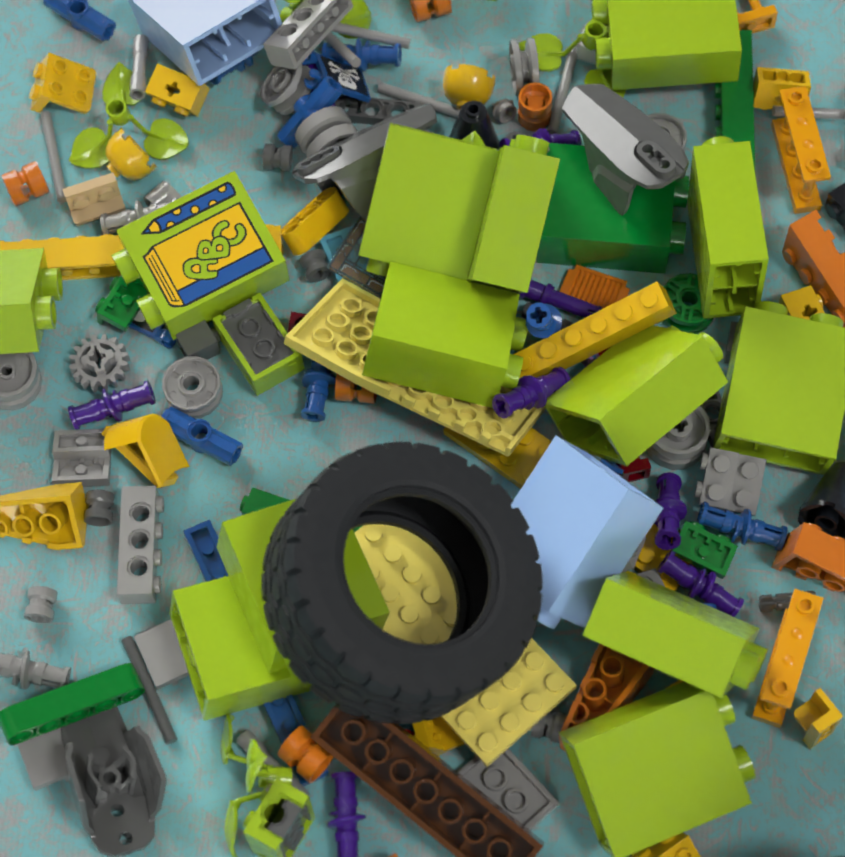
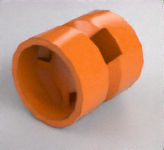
(424, 11)
(534, 106)
(34, 180)
(346, 391)
(305, 754)

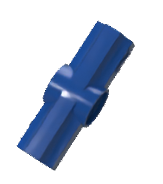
(83, 17)
(321, 97)
(214, 443)

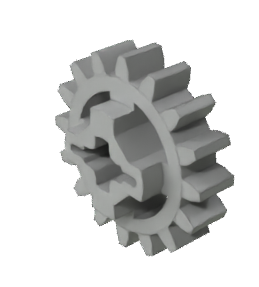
(113, 363)

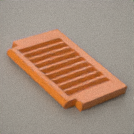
(594, 286)

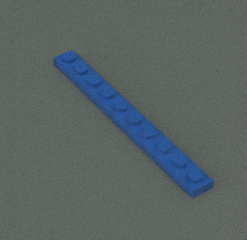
(284, 711)

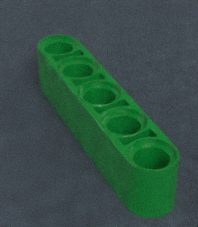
(70, 703)

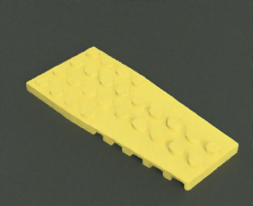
(339, 337)
(424, 612)

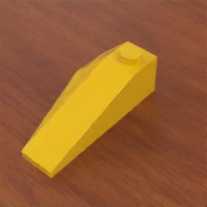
(46, 516)

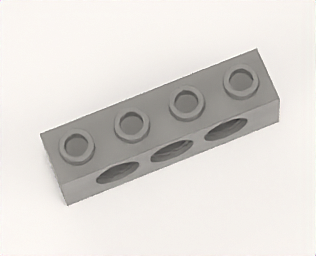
(304, 31)
(135, 502)

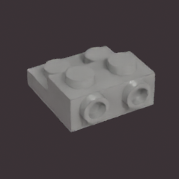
(730, 480)

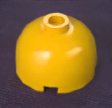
(467, 84)
(127, 157)

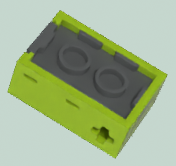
(257, 344)
(279, 821)

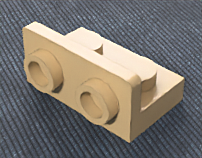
(94, 198)

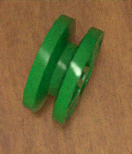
(688, 318)

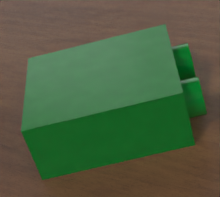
(591, 233)

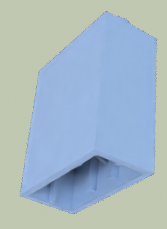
(206, 34)
(583, 527)

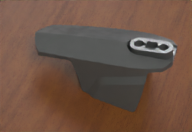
(622, 144)
(355, 160)
(110, 773)

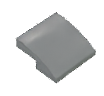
(81, 458)
(45, 759)

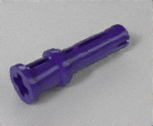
(547, 295)

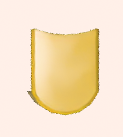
(155, 441)

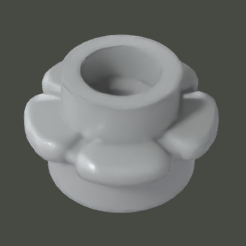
(504, 110)

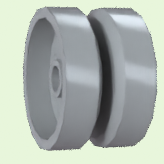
(323, 129)
(18, 380)
(683, 443)

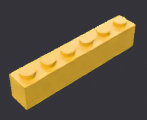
(598, 331)

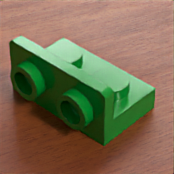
(120, 304)
(705, 549)

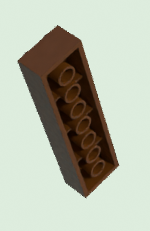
(424, 787)

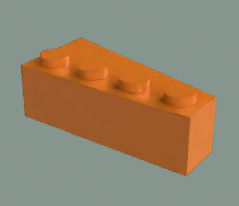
(817, 261)
(814, 556)
(608, 685)

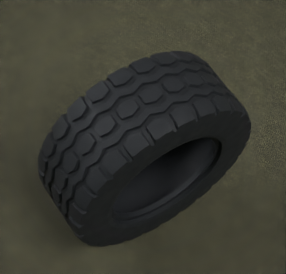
(470, 530)

